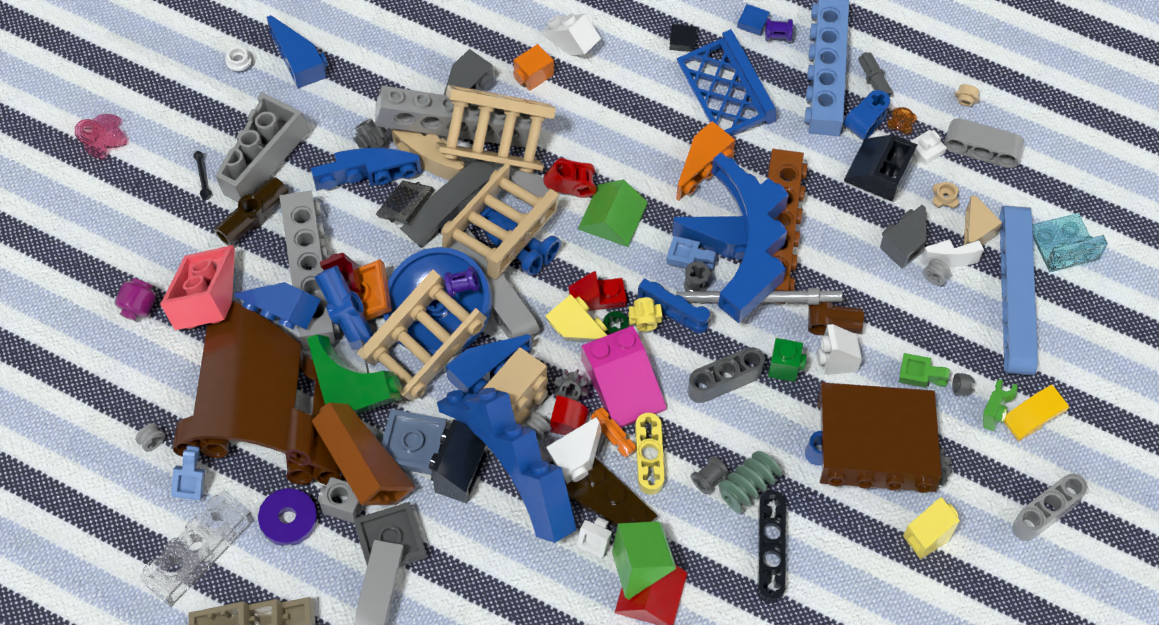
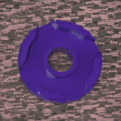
(287, 501)

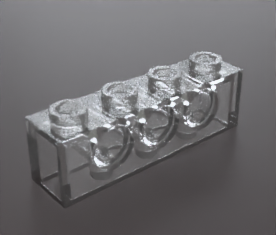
(195, 563)

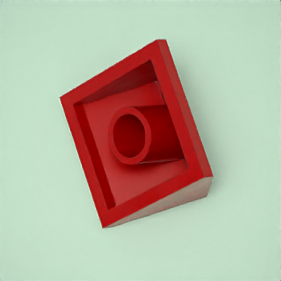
(657, 602)

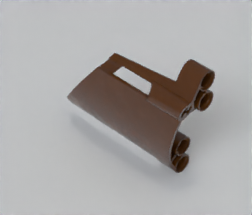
(251, 396)

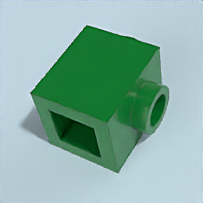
(786, 360)

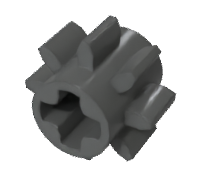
(369, 135)
(573, 378)

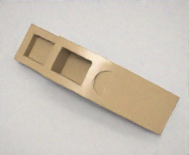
(430, 158)

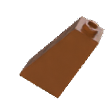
(361, 457)

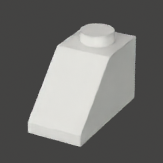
(576, 451)

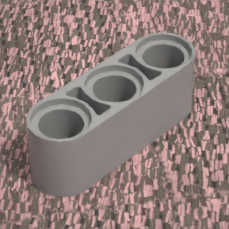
(984, 143)
(1056, 496)

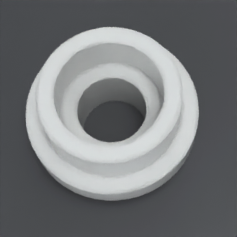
(235, 54)

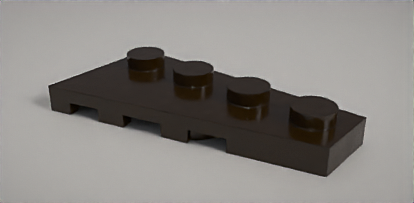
(608, 497)

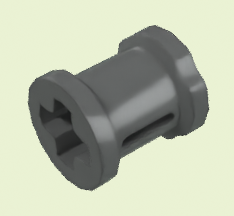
(697, 276)
(709, 475)

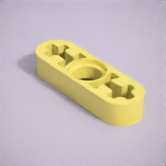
(656, 443)

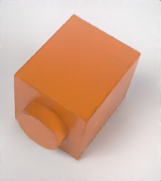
(533, 67)

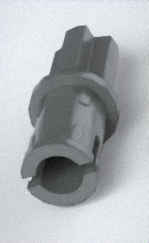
(874, 73)

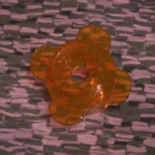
(905, 115)

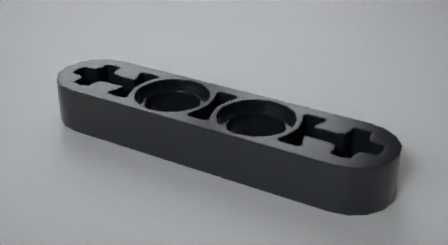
(771, 546)

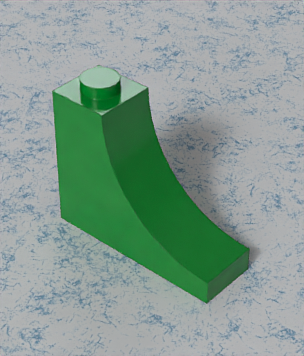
(348, 386)

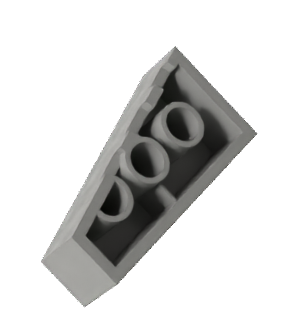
(261, 147)

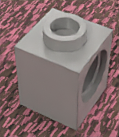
(345, 511)

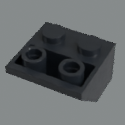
(881, 165)
(458, 462)

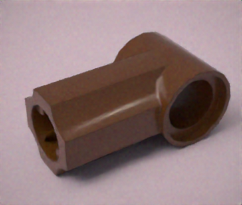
(826, 314)

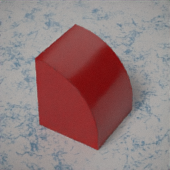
(568, 415)

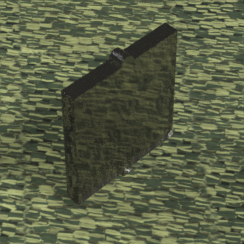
(405, 202)

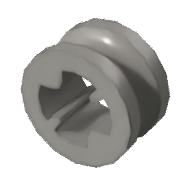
(936, 272)
(539, 424)
(150, 437)

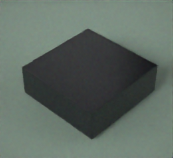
(683, 37)

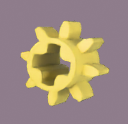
(645, 314)

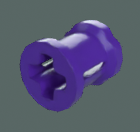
(778, 29)
(461, 281)

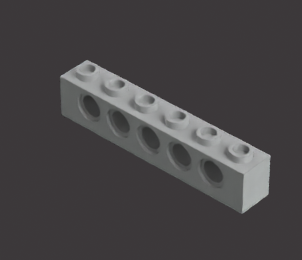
(433, 114)
(298, 208)

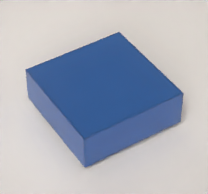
(753, 19)

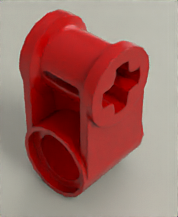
(571, 177)

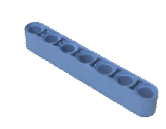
(1018, 291)

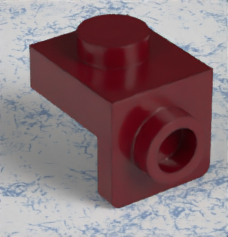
(347, 268)

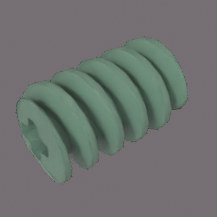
(747, 479)

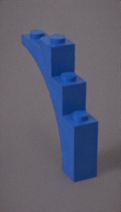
(759, 206)
(517, 449)

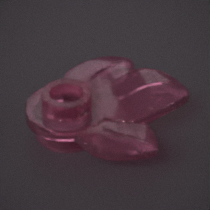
(103, 134)

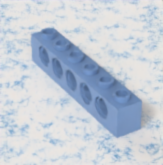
(828, 67)

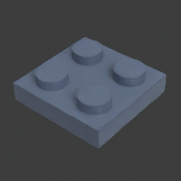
(413, 439)

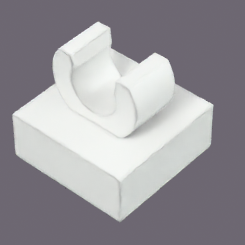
(929, 147)
(594, 537)

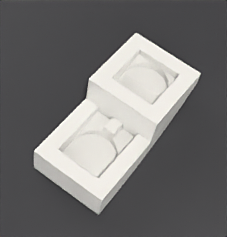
(951, 256)

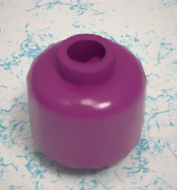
(135, 299)

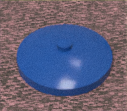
(441, 260)

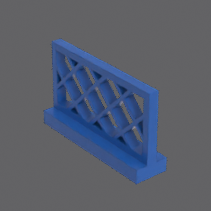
(744, 73)

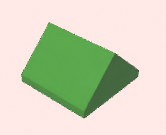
(614, 212)
(641, 555)

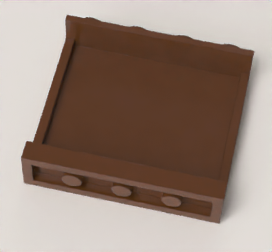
(879, 437)

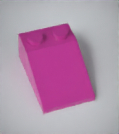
(622, 376)

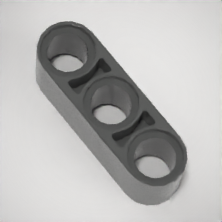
(719, 385)

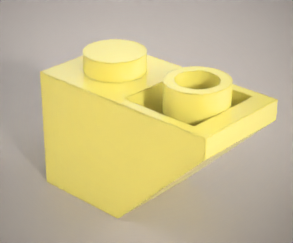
(573, 321)
(932, 528)

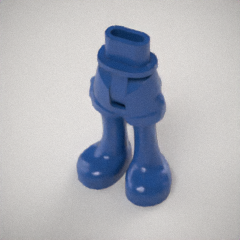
(540, 251)

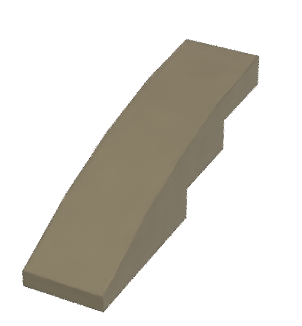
(263, 613)

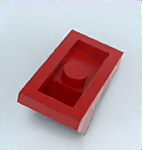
(599, 293)

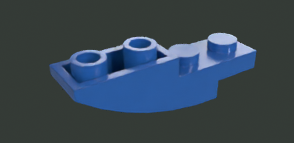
(376, 164)

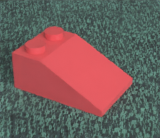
(201, 289)

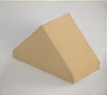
(979, 222)

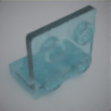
(1066, 242)

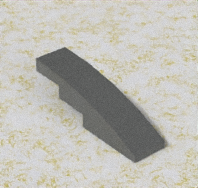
(448, 202)

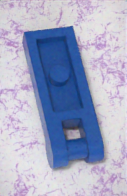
(675, 306)

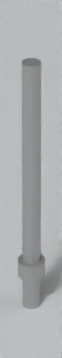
(812, 296)

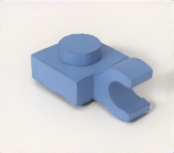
(685, 251)
(188, 479)

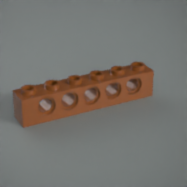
(789, 166)

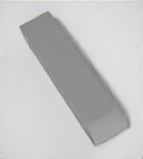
(506, 305)

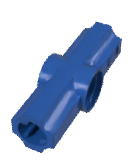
(343, 305)

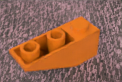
(699, 162)

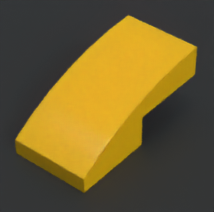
(1035, 412)

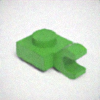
(918, 371)
(995, 409)

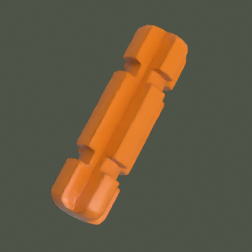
(614, 432)

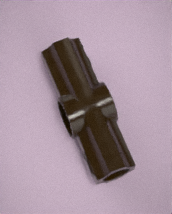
(241, 221)

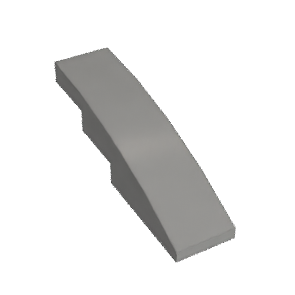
(379, 584)

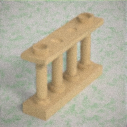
(486, 103)
(512, 241)
(415, 310)

